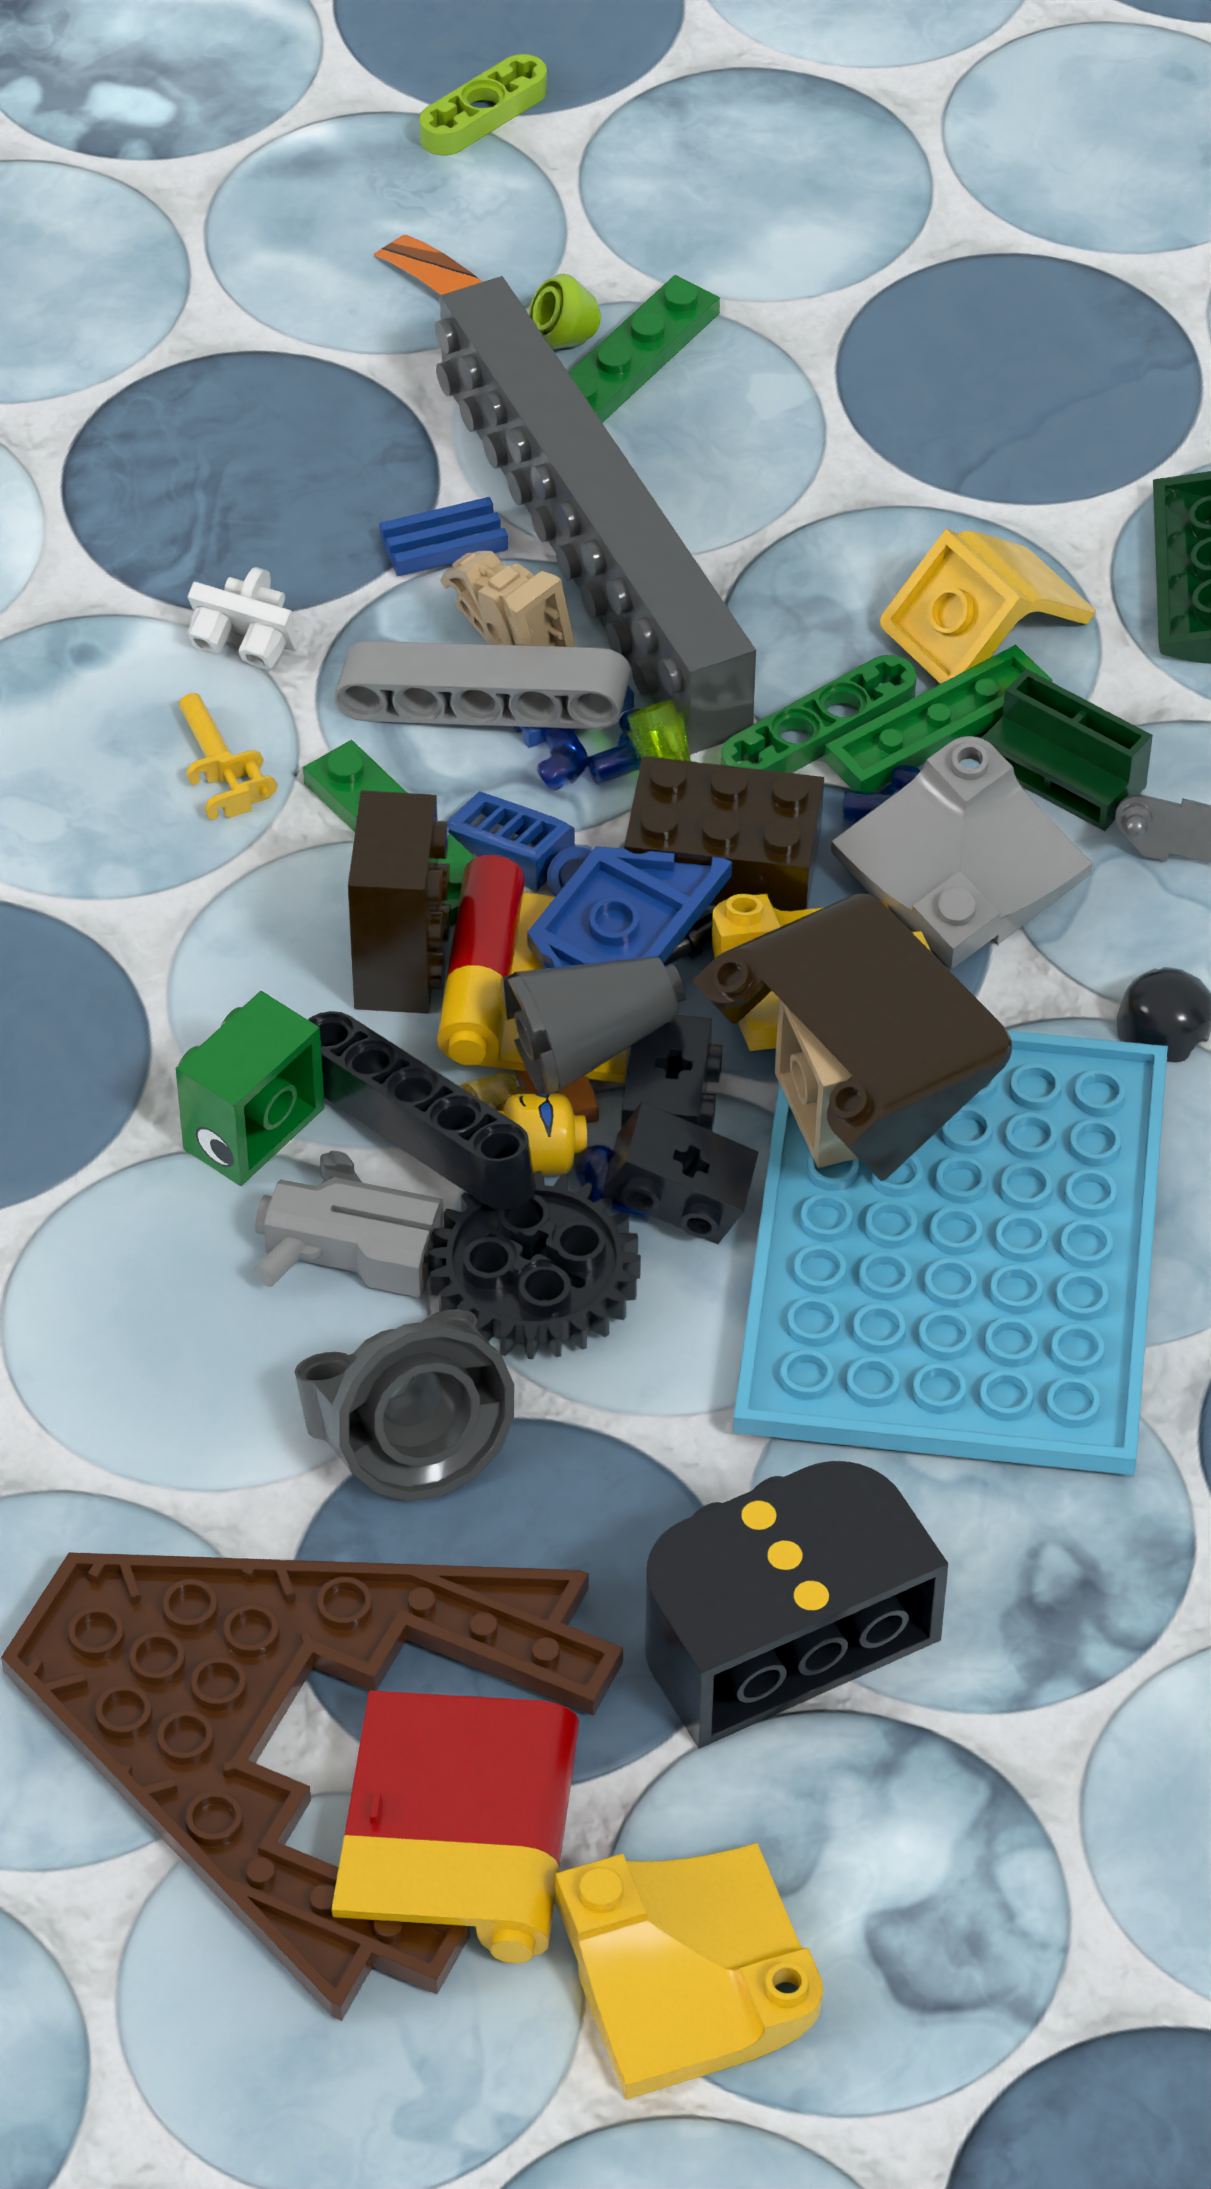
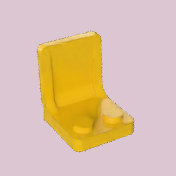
(970, 599)

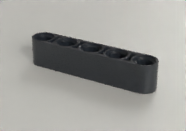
(424, 1113)

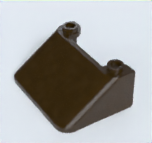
(883, 1010)

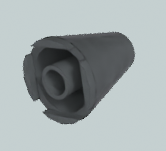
(587, 1014)

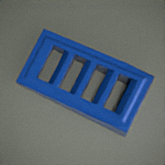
(542, 830)

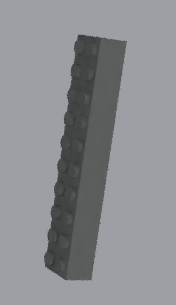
(595, 513)

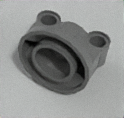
(434, 1431)

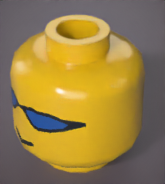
(551, 1129)

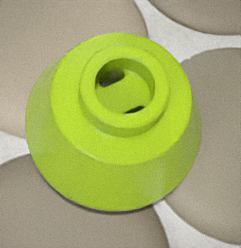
(565, 312)

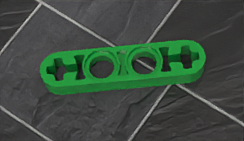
(812, 716)

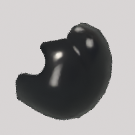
(1166, 1010)

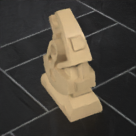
(510, 602)

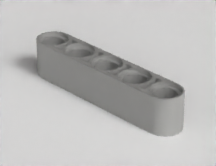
(483, 684)

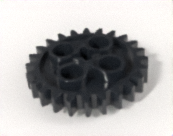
(545, 1249)

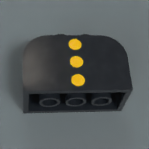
(788, 1595)

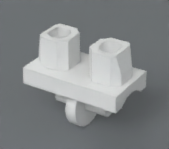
(247, 610)

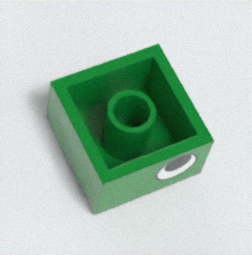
(250, 1087)

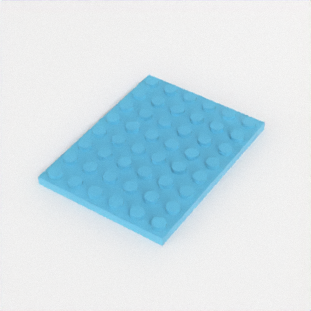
(980, 1287)

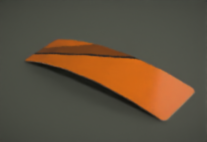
(427, 264)

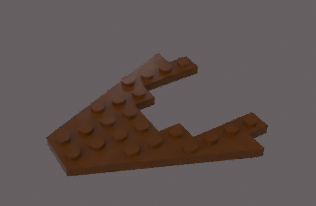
(189, 1664)

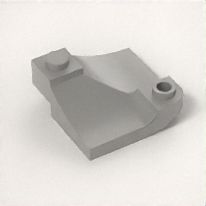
(962, 852)

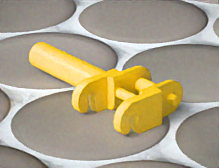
(222, 766)

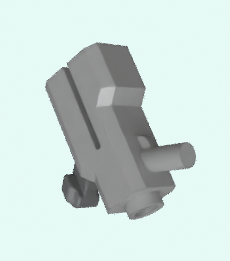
(349, 1228)

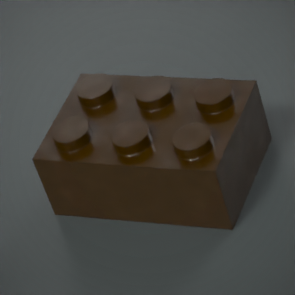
(747, 815)
(397, 902)

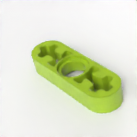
(455, 124)

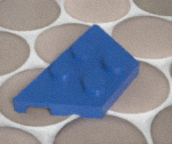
(625, 907)

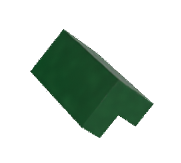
(1070, 749)

